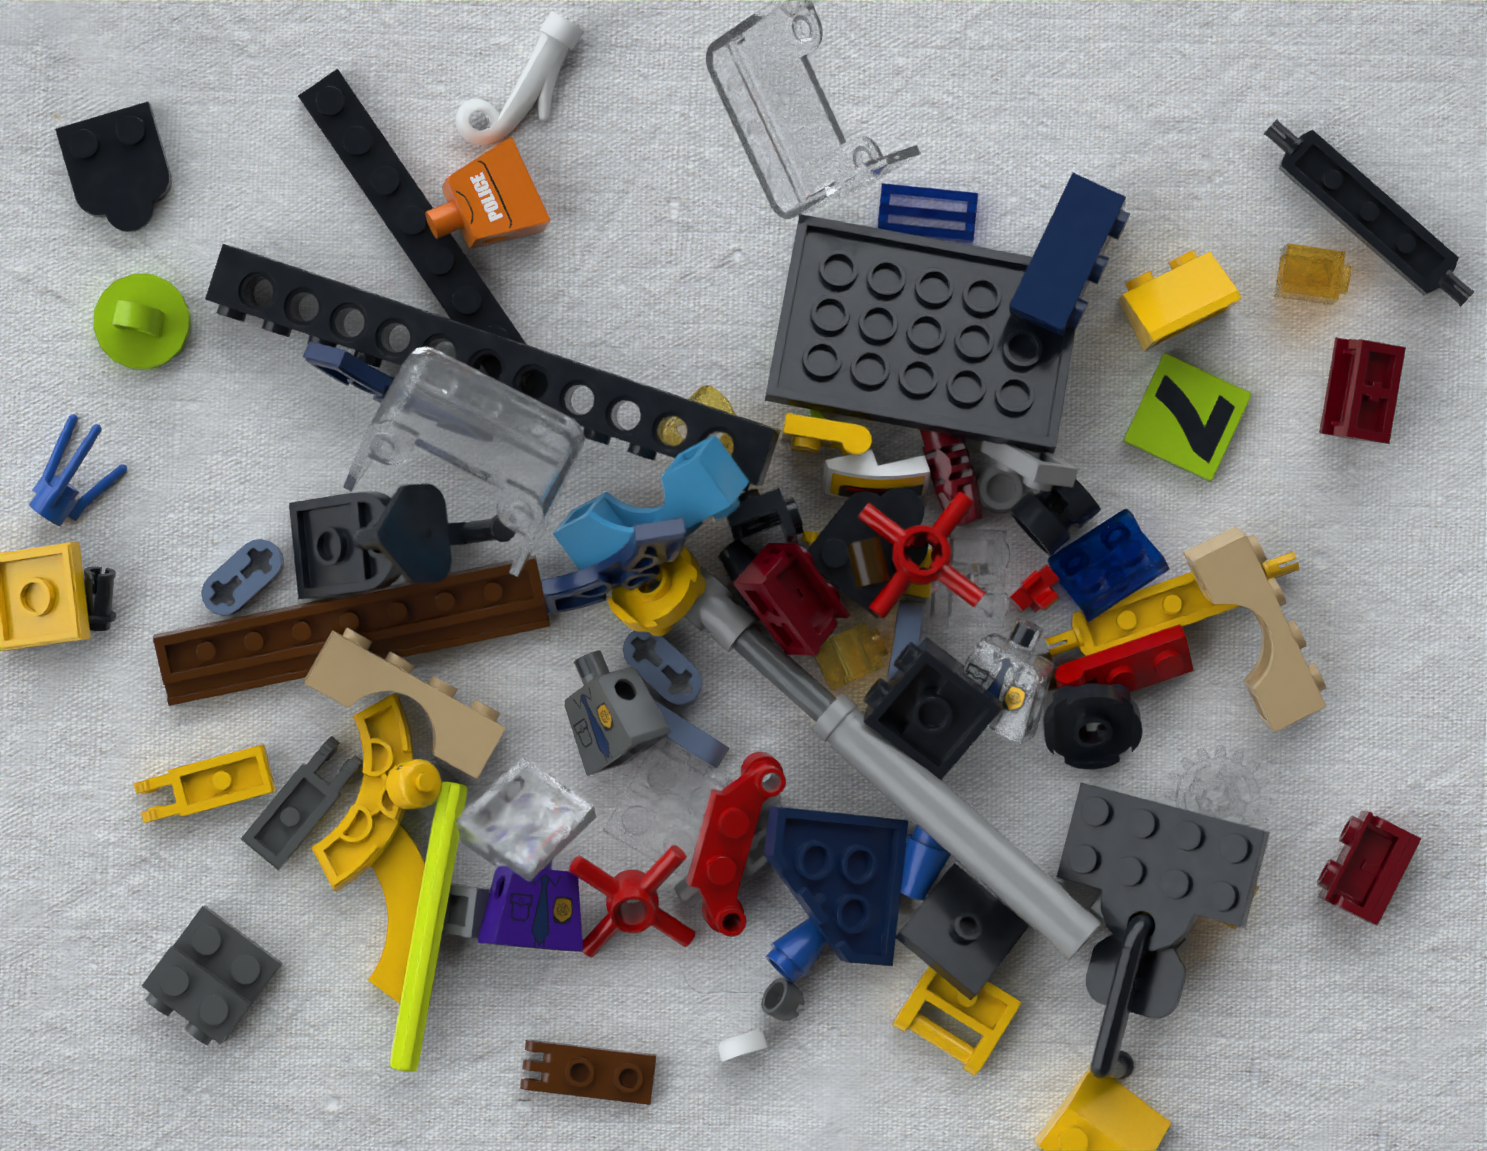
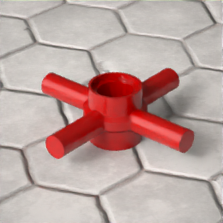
(632, 886)

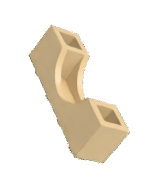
(350, 671)
(1281, 680)

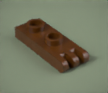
(590, 1072)

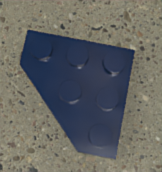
(843, 876)

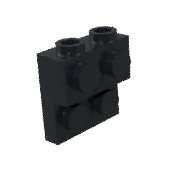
(930, 707)

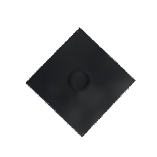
(962, 931)

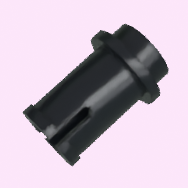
(99, 597)

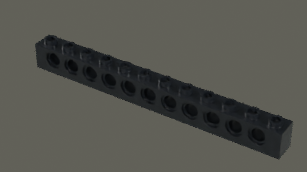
(241, 270)

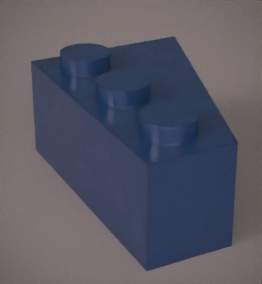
(1070, 255)

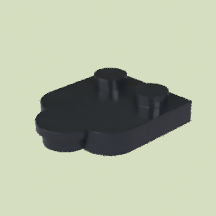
(117, 165)
(844, 528)

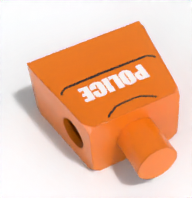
(490, 200)

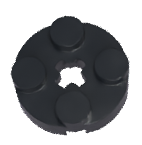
(1092, 703)

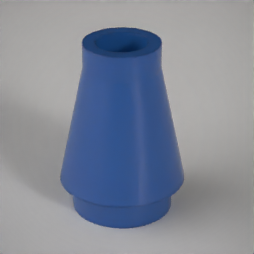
(922, 863)
(797, 951)

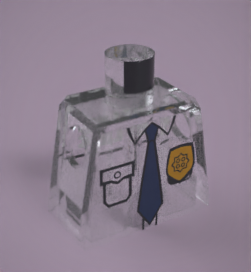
(1015, 677)

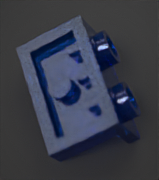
(1107, 565)

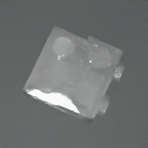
(665, 805)
(524, 820)

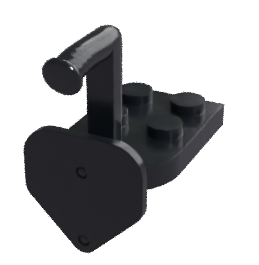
(373, 539)

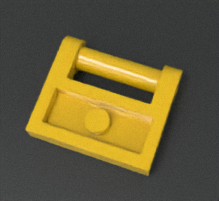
(811, 434)
(986, 1014)

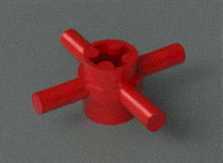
(908, 572)

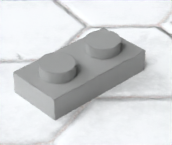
(1039, 468)

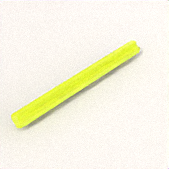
(428, 928)

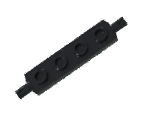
(1368, 212)

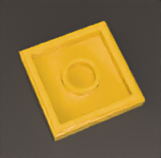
(42, 597)

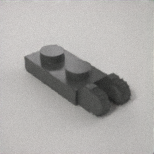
(298, 807)

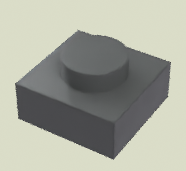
(465, 910)

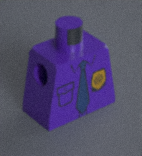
(533, 912)

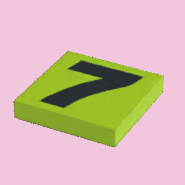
(1187, 417)

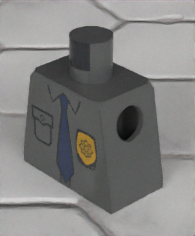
(612, 715)

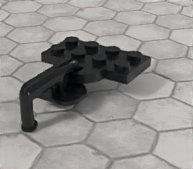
(1157, 864)

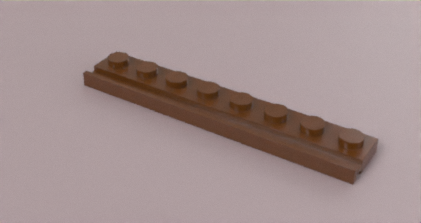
(397, 619)

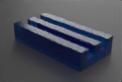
(931, 194)

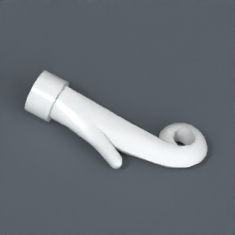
(534, 83)

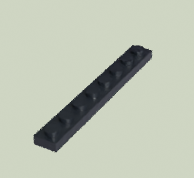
(403, 211)

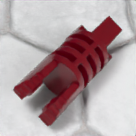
(951, 471)

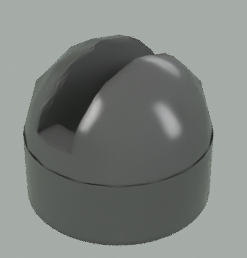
(782, 1000)

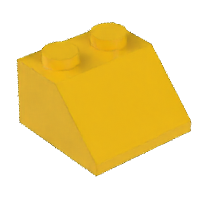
(1178, 299)
(1102, 1118)

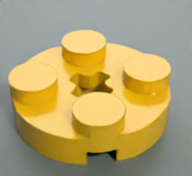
(666, 605)

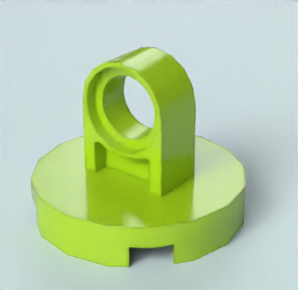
(142, 321)

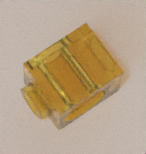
(851, 655)

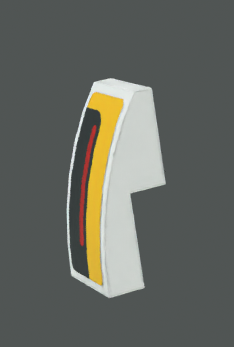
(860, 473)

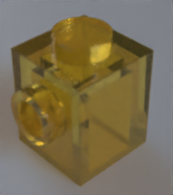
(1312, 274)

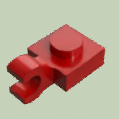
(1036, 591)

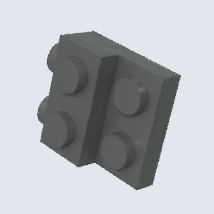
(210, 977)

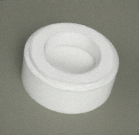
(742, 1045)

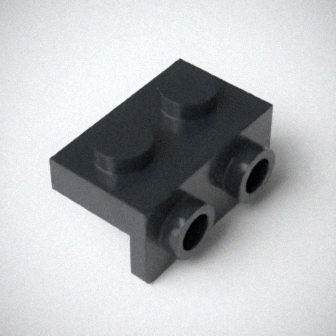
(765, 512)

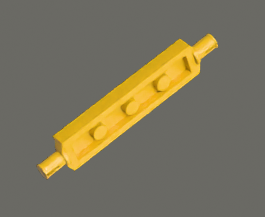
(1151, 611)

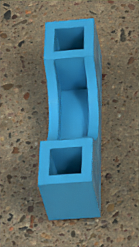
(695, 486)

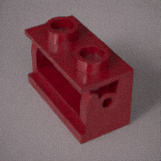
(1362, 390)
(791, 598)
(1367, 866)

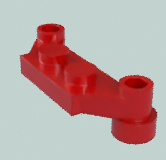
(727, 839)

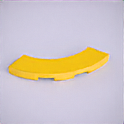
(373, 817)
(400, 876)

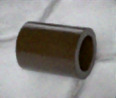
(868, 562)

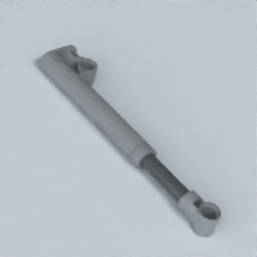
(901, 779)

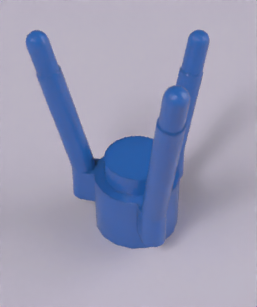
(56, 495)

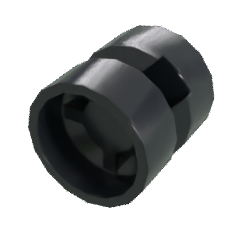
(1044, 525)

